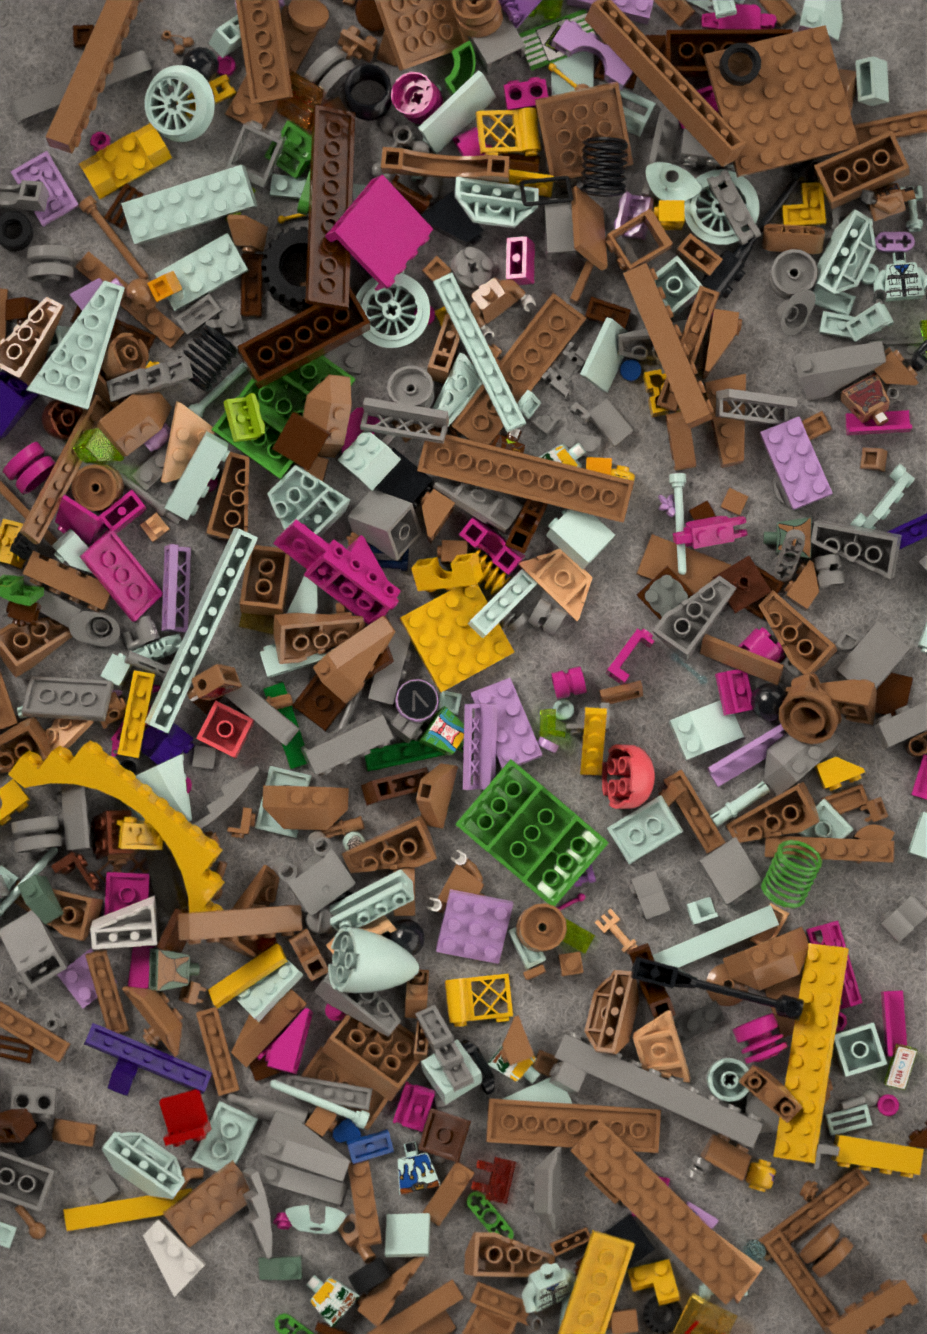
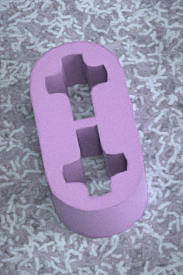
(894, 236)

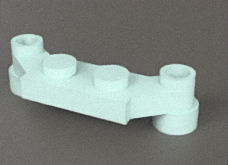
(902, 480)

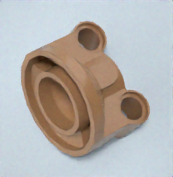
(808, 711)

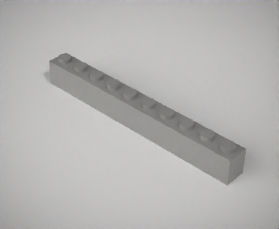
(660, 1091)

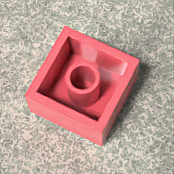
(225, 729)

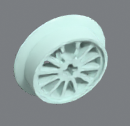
(204, 99)
(747, 194)
(414, 290)

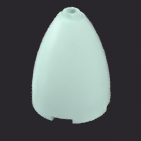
(368, 962)

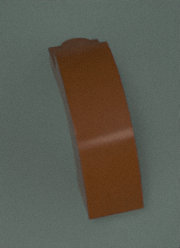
(526, 525)
(655, 995)

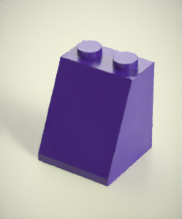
(13, 402)

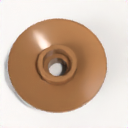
(718, 976)

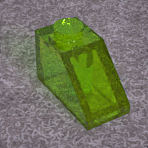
(96, 448)

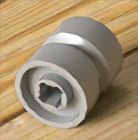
(828, 571)
(547, 617)

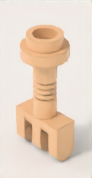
(611, 925)

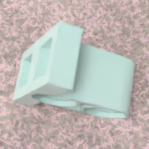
(869, 322)

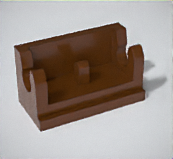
(416, 200)

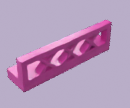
(833, 937)

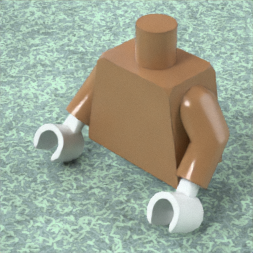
(494, 299)
(463, 878)

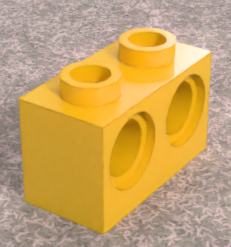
(670, 214)

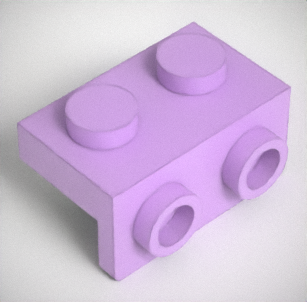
(629, 208)

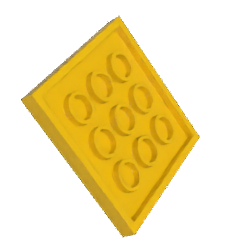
(446, 640)

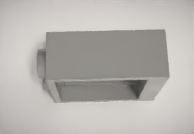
(255, 176)

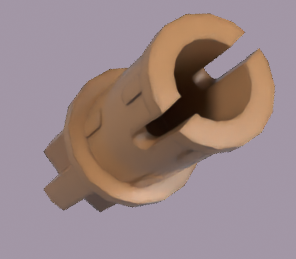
(280, 701)
(344, 827)

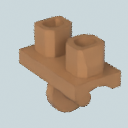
(355, 46)

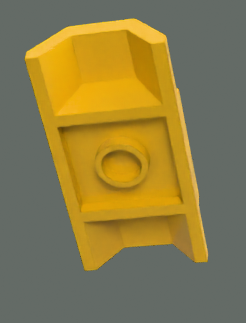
(125, 160)

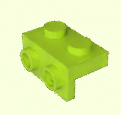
(244, 418)

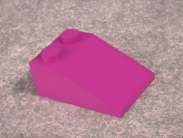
(80, 520)
(289, 1047)

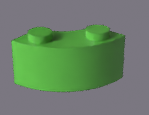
(464, 67)

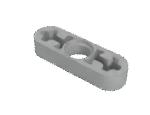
(787, 547)

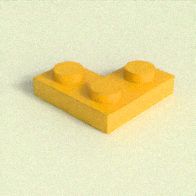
(811, 210)
(658, 1276)

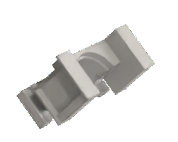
(566, 369)

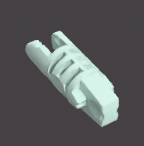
(160, 648)

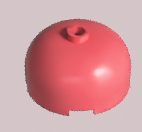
(638, 776)

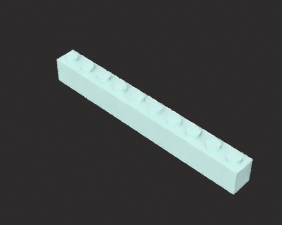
(201, 630)

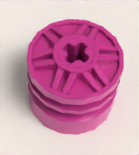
(407, 94)
(759, 1038)

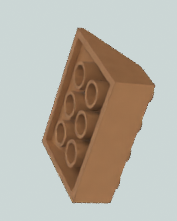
(372, 1056)

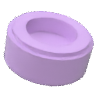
(550, 746)

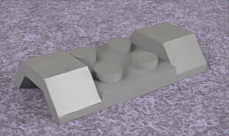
(482, 503)

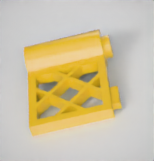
(525, 131)
(461, 1003)

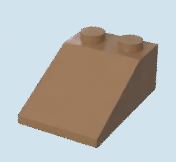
(722, 330)
(726, 1156)

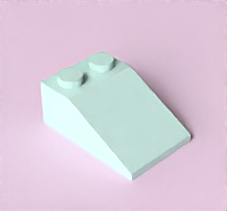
(704, 730)

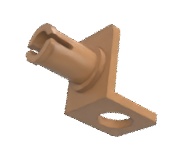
(353, 1242)

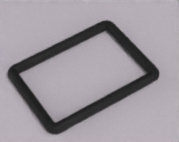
(545, 202)

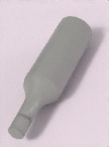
(266, 1107)

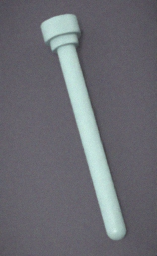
(198, 408)
(677, 481)
(34, 871)
(358, 1117)

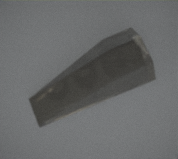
(167, 881)

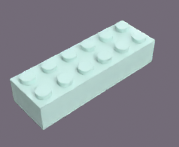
(189, 204)

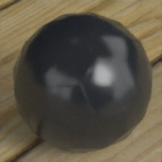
(203, 61)
(767, 701)
(408, 935)

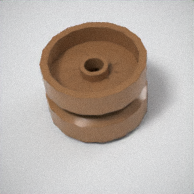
(478, 17)
(85, 489)
(528, 930)
(826, 1249)

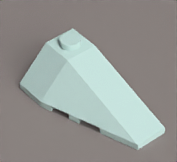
(821, 13)

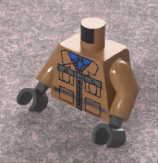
(887, 200)

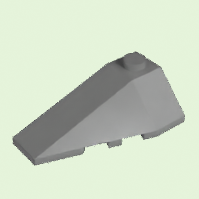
(298, 1145)
(302, 1180)

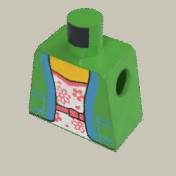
(444, 733)

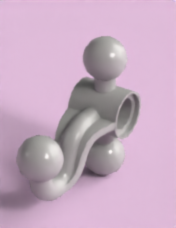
(389, 126)

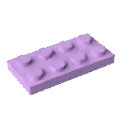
(796, 463)
(514, 732)

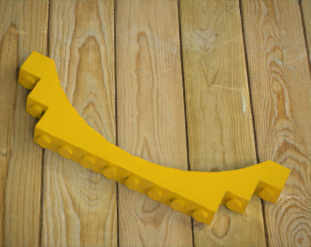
(99, 771)

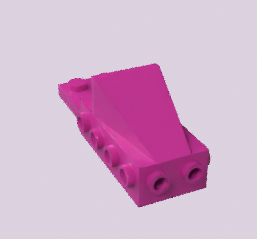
(353, 569)

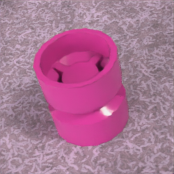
(568, 682)

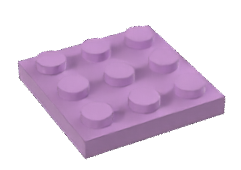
(474, 926)

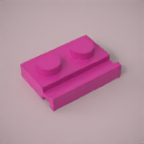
(734, 691)
(414, 1106)

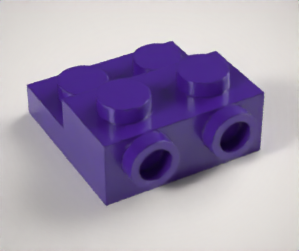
(164, 746)

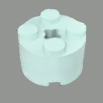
(715, 1079)

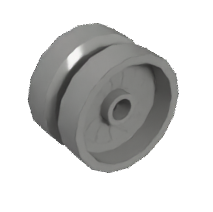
(330, 71)
(50, 264)
(785, 264)
(412, 387)
(36, 834)

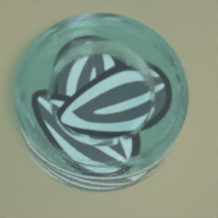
(755, 1250)

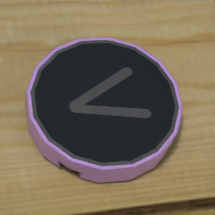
(416, 700)

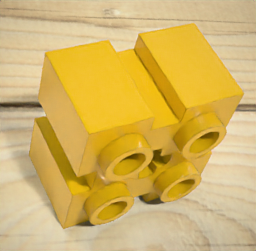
(653, 383)

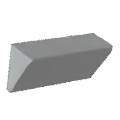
(610, 423)

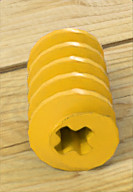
(491, 575)

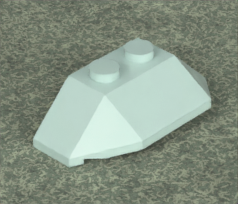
(494, 202)
(847, 254)
(144, 1164)

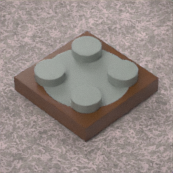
(664, 592)

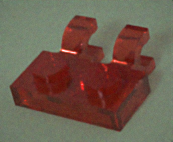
(500, 1179)

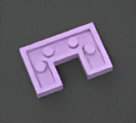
(60, 197)

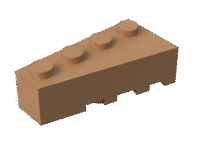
(728, 433)
(231, 499)
(67, 580)
(873, 1309)

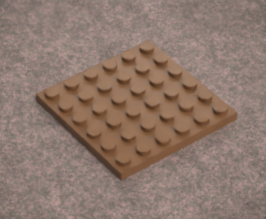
(791, 107)

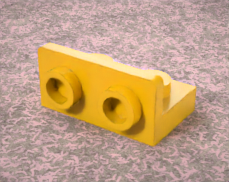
(8, 532)
(138, 835)

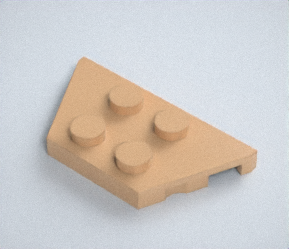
(183, 441)
(560, 580)
(661, 1048)

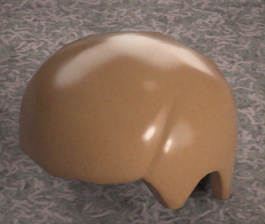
(140, 293)

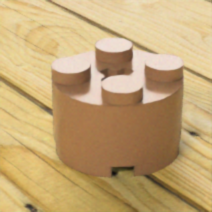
(124, 355)

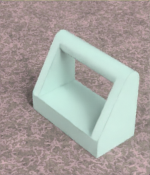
(634, 121)

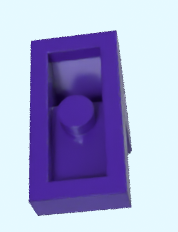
(122, 1077)

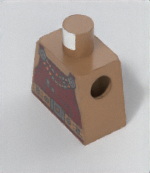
(867, 400)
(214, 683)

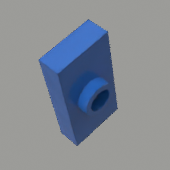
(370, 1146)

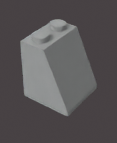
(499, 47)
(559, 233)
(385, 523)
(730, 872)

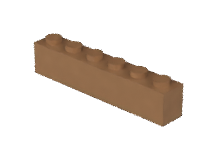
(239, 922)

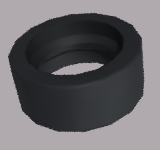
(753, 55)

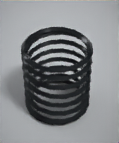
(363, 73)
(606, 167)
(220, 340)

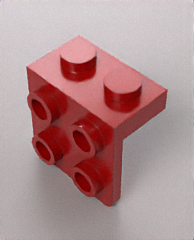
(184, 1117)

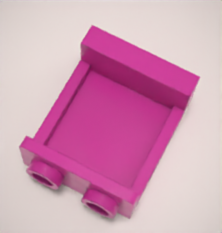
(614, 670)

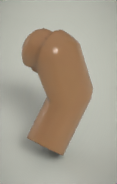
(191, 1173)

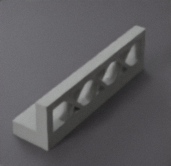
(661, 147)
(757, 399)
(404, 413)

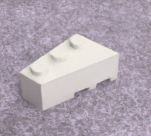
(127, 927)
(173, 1256)

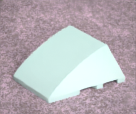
(307, 500)
(169, 783)

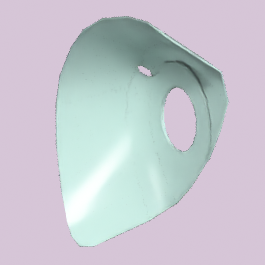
(675, 190)
(300, 1219)

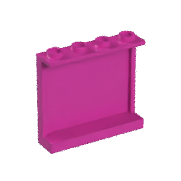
(381, 231)

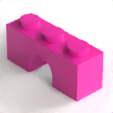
(488, 540)

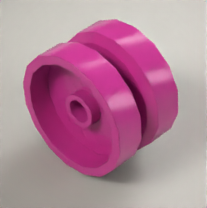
(29, 468)

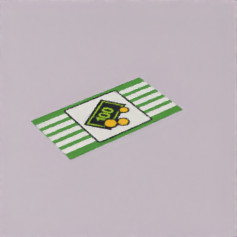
(539, 40)

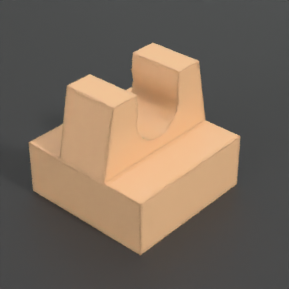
(154, 527)

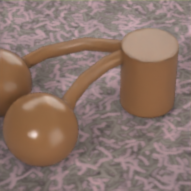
(178, 49)

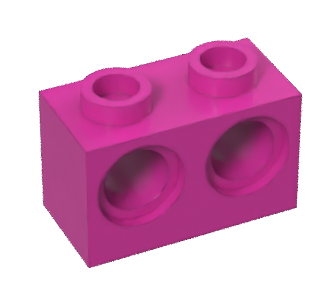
(524, 90)

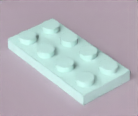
(205, 270)

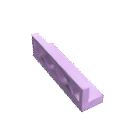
(170, 588)
(483, 745)
(744, 757)

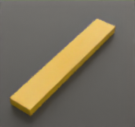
(119, 1211)

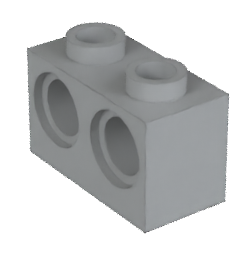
(34, 1095)

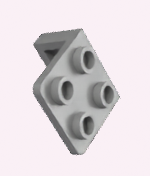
(577, 729)

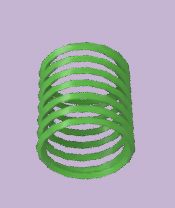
(782, 857)

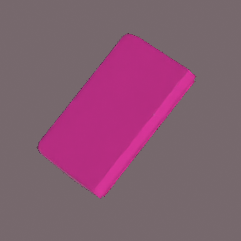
(140, 967)

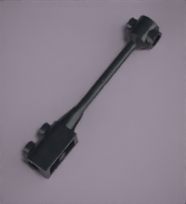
(733, 263)
(672, 977)

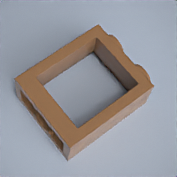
(655, 229)

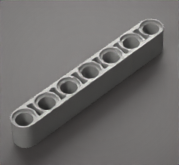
(49, 98)
(256, 707)

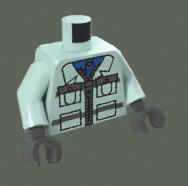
(900, 281)
(546, 1288)

